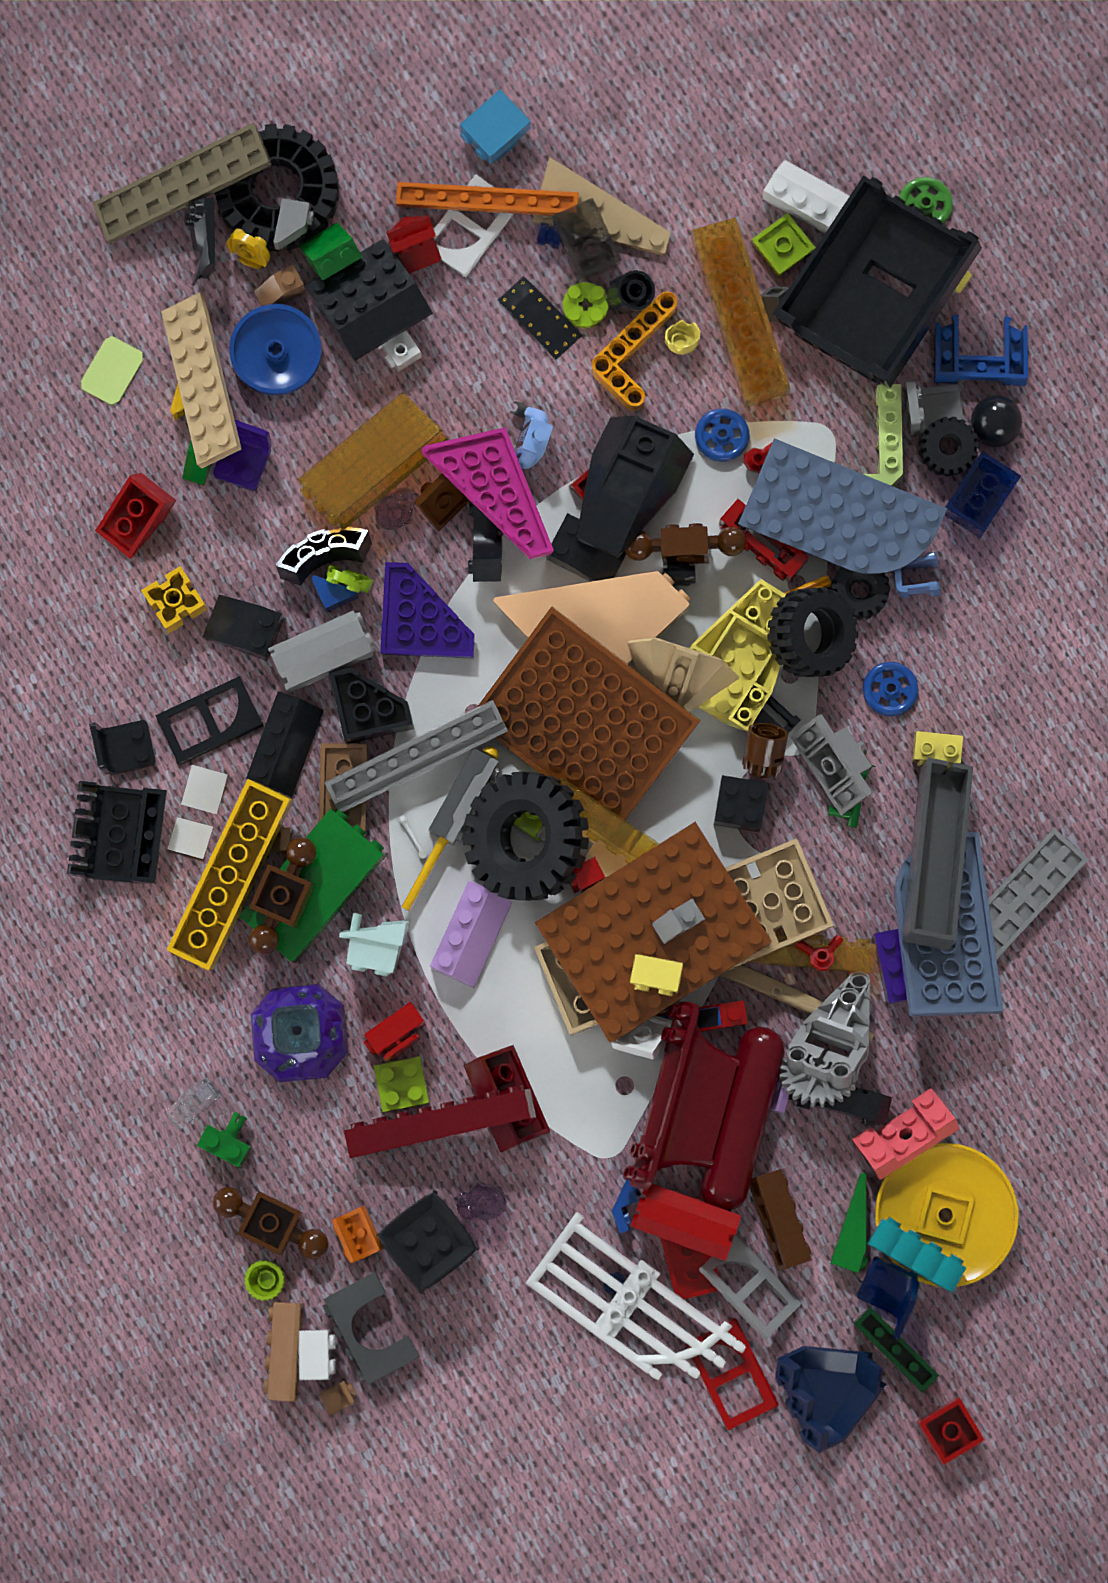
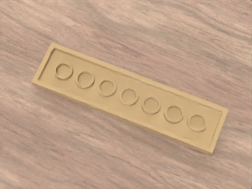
(201, 380)

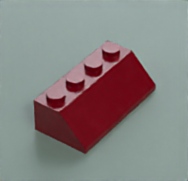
(498, 1073)

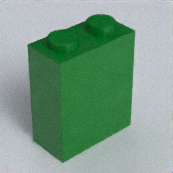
(330, 251)

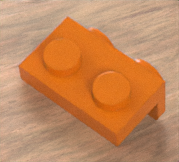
(357, 1234)

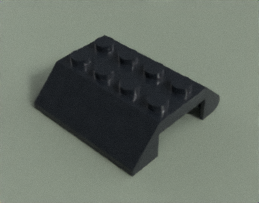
(118, 834)

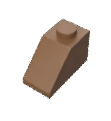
(280, 287)

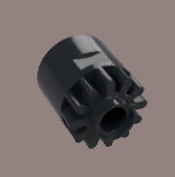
(631, 292)

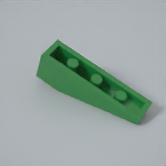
(852, 1238)

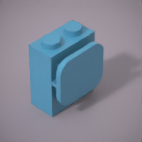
(494, 127)

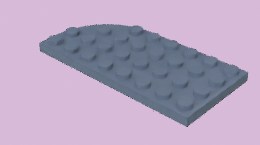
(838, 513)
(965, 975)

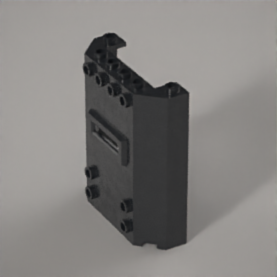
(858, 316)

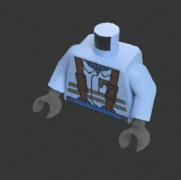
(533, 435)

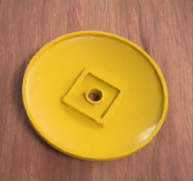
(974, 1192)

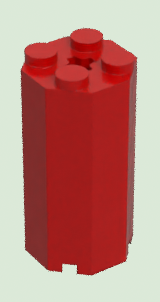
(686, 1221)

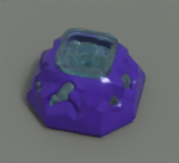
(305, 1055)

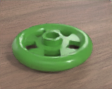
(922, 185)

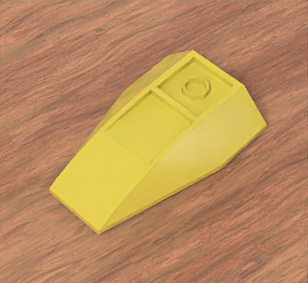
(743, 645)

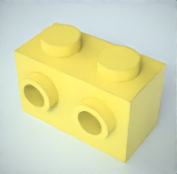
(937, 746)
(656, 974)

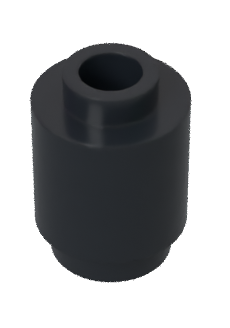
(681, 573)

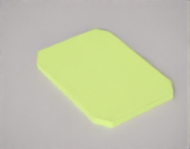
(112, 370)

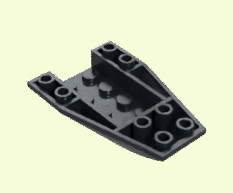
(629, 481)

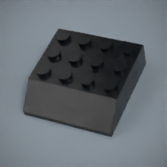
(369, 300)

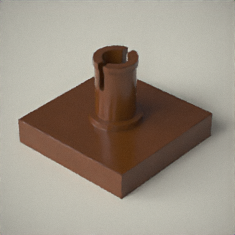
(440, 501)

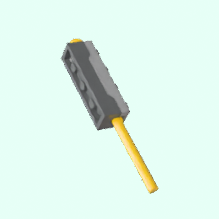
(450, 819)

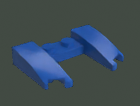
(1009, 368)

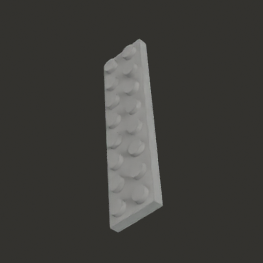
(1032, 887)

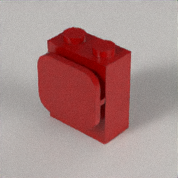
(395, 1033)

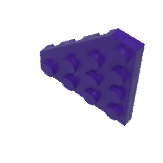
(418, 619)

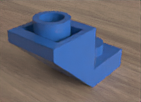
(626, 1197)

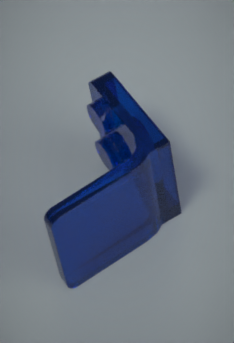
(891, 1290)

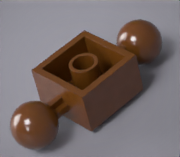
(687, 544)
(282, 896)
(270, 1223)

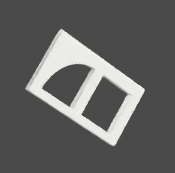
(465, 259)

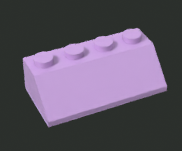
(470, 934)

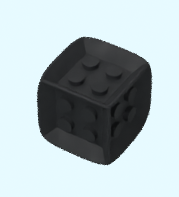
(427, 1241)

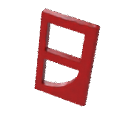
(750, 1364)

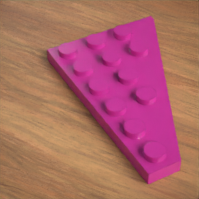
(493, 480)

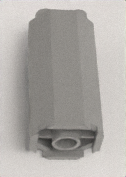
(322, 650)

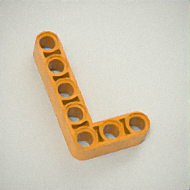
(630, 346)

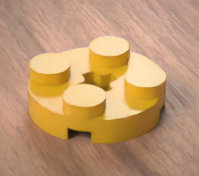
(250, 249)

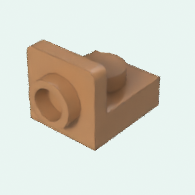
(338, 1397)

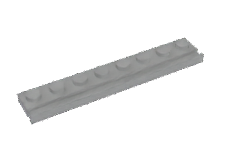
(416, 756)

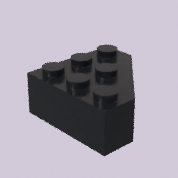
(367, 707)

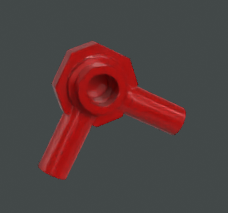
(755, 458)
(821, 957)

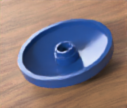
(275, 349)

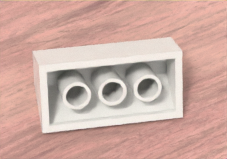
(804, 196)

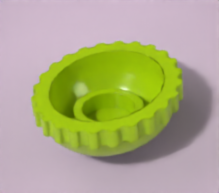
(264, 1280)

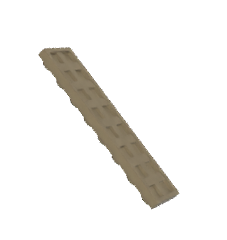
(181, 183)

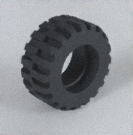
(836, 627)

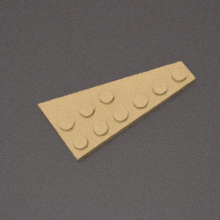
(624, 224)

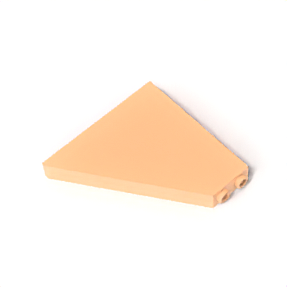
(606, 609)

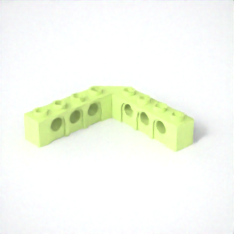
(890, 435)

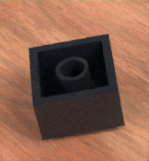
(740, 803)

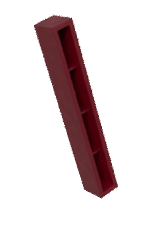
(439, 1123)

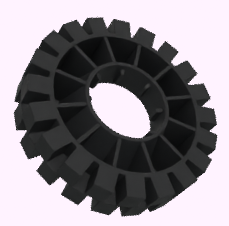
(317, 187)
(492, 827)

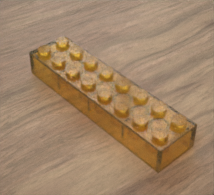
(740, 312)

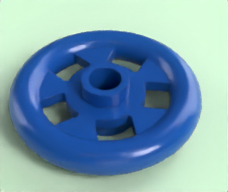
(718, 452)
(876, 675)

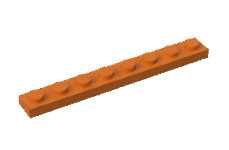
(484, 199)

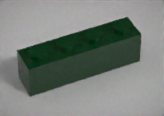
(897, 1351)

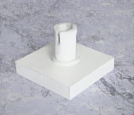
(644, 1039)

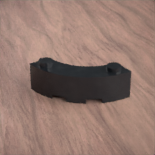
(487, 548)
(320, 549)
(862, 1104)

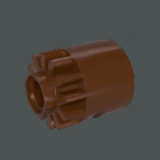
(765, 749)

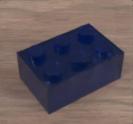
(981, 494)

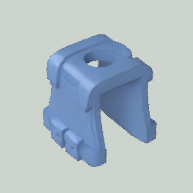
(932, 588)

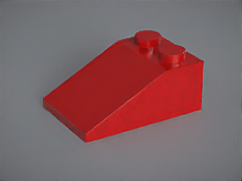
(135, 514)

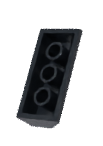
(285, 744)

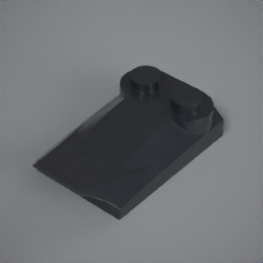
(201, 225)

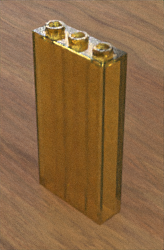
(370, 462)

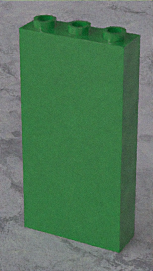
(339, 870)

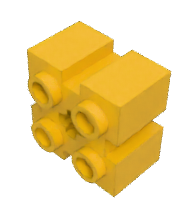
(160, 597)

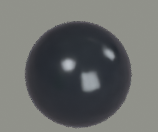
(996, 421)

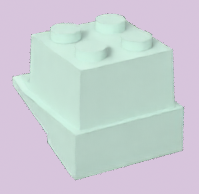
(375, 946)

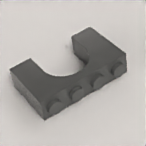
(343, 1308)

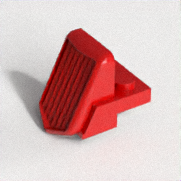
(414, 242)

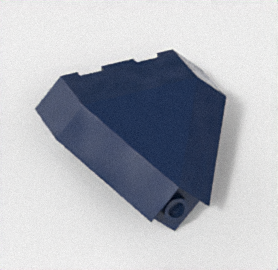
(828, 1391)

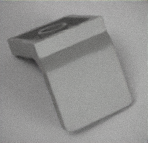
(930, 404)

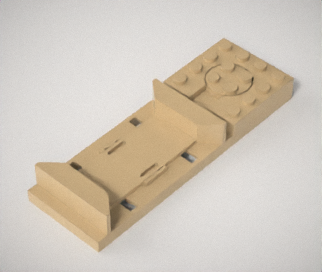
(779, 898)

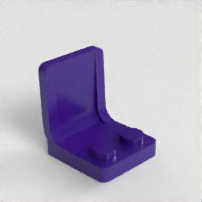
(248, 464)

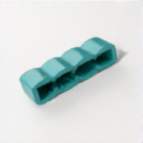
(916, 1255)

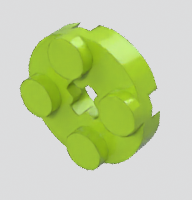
(576, 314)
(354, 580)

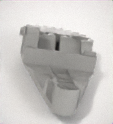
(841, 1023)

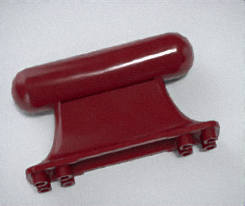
(708, 1108)

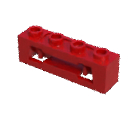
(765, 556)

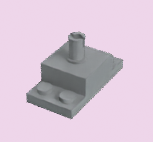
(835, 762)

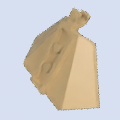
(681, 671)

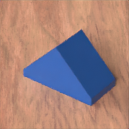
(332, 594)

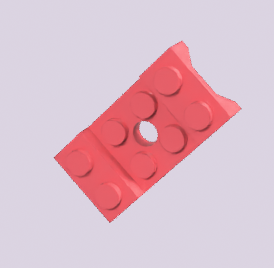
(927, 1122)

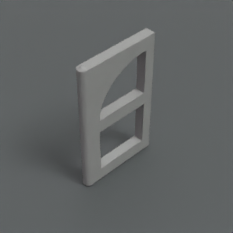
(743, 1255)

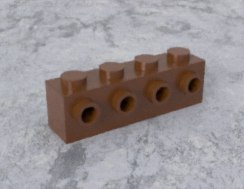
(780, 1220)

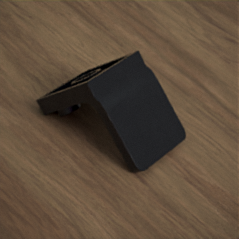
(128, 747)

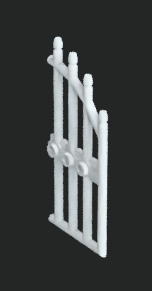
(628, 1297)

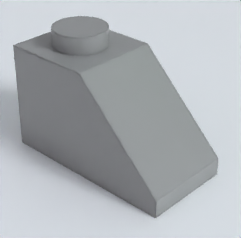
(292, 222)

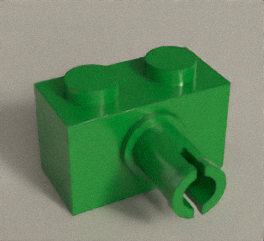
(226, 1143)

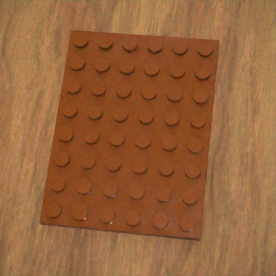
(587, 715)
(613, 921)

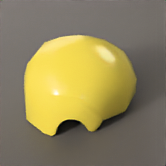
(682, 337)

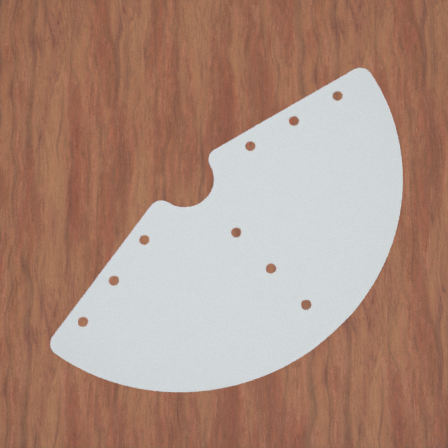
(512, 996)

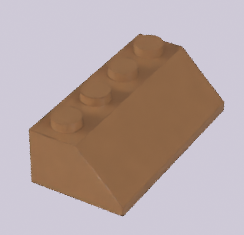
(284, 1353)

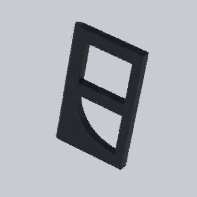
(244, 722)

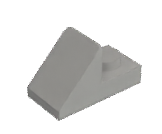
(678, 921)

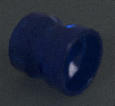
(548, 236)

